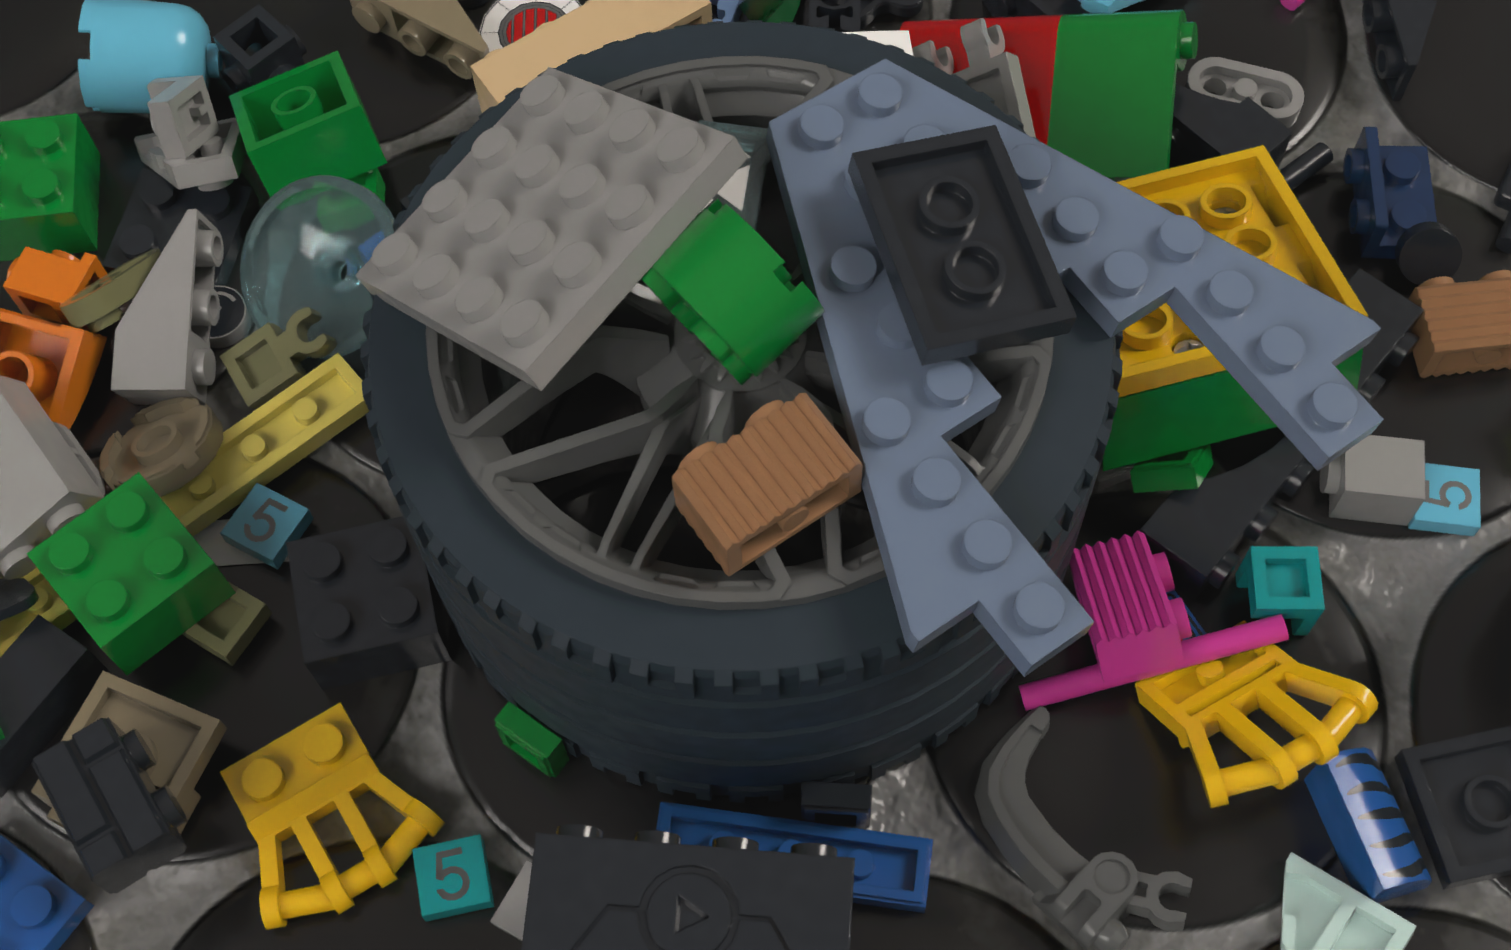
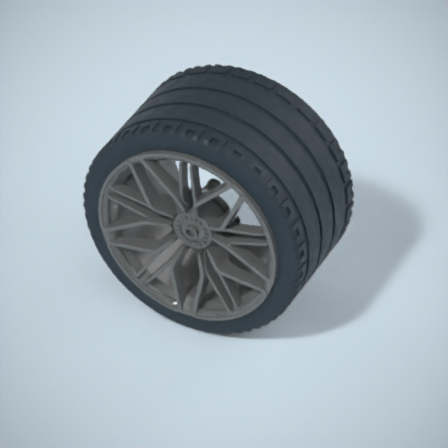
(675, 665)

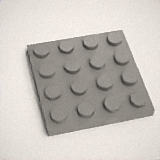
(550, 222)

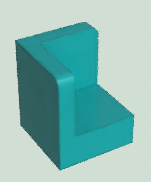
(1284, 583)

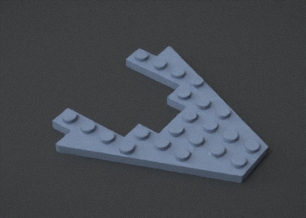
(1118, 255)

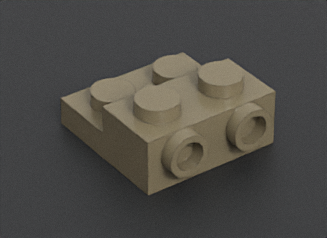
(175, 734)

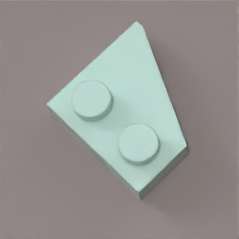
(1333, 916)

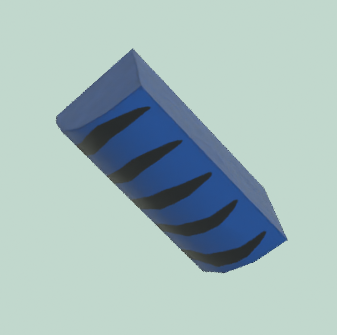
(1367, 826)

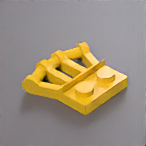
(1223, 691)
(302, 781)

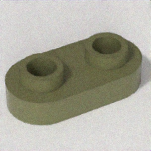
(101, 301)

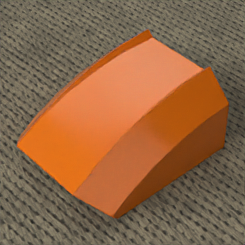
(51, 360)

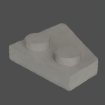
(208, 168)

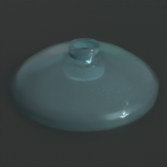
(298, 255)

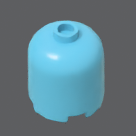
(139, 43)

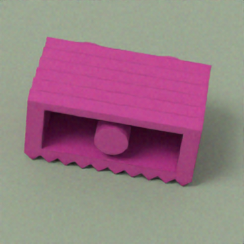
(1127, 598)

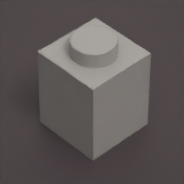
(1377, 481)

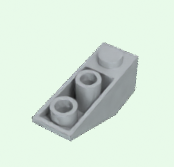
(166, 329)

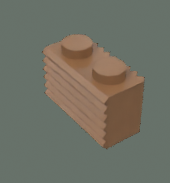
(1463, 325)
(765, 481)

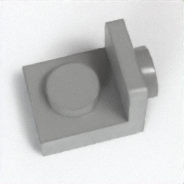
(181, 114)

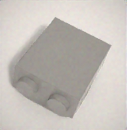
(42, 477)

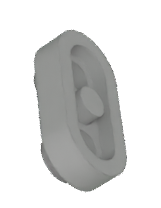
(1239, 80)

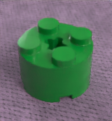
(732, 292)

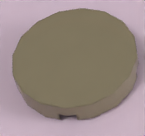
(166, 445)

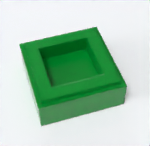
(1173, 471)
(531, 740)

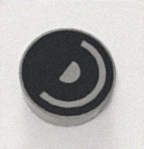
(233, 319)

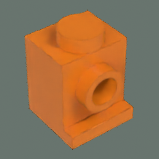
(45, 280)

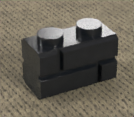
(111, 804)

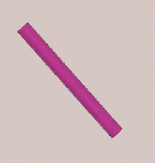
(1195, 651)

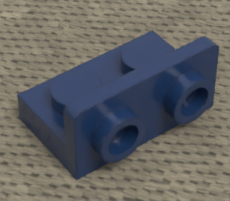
(1389, 192)

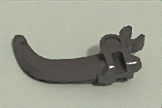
(1076, 894)

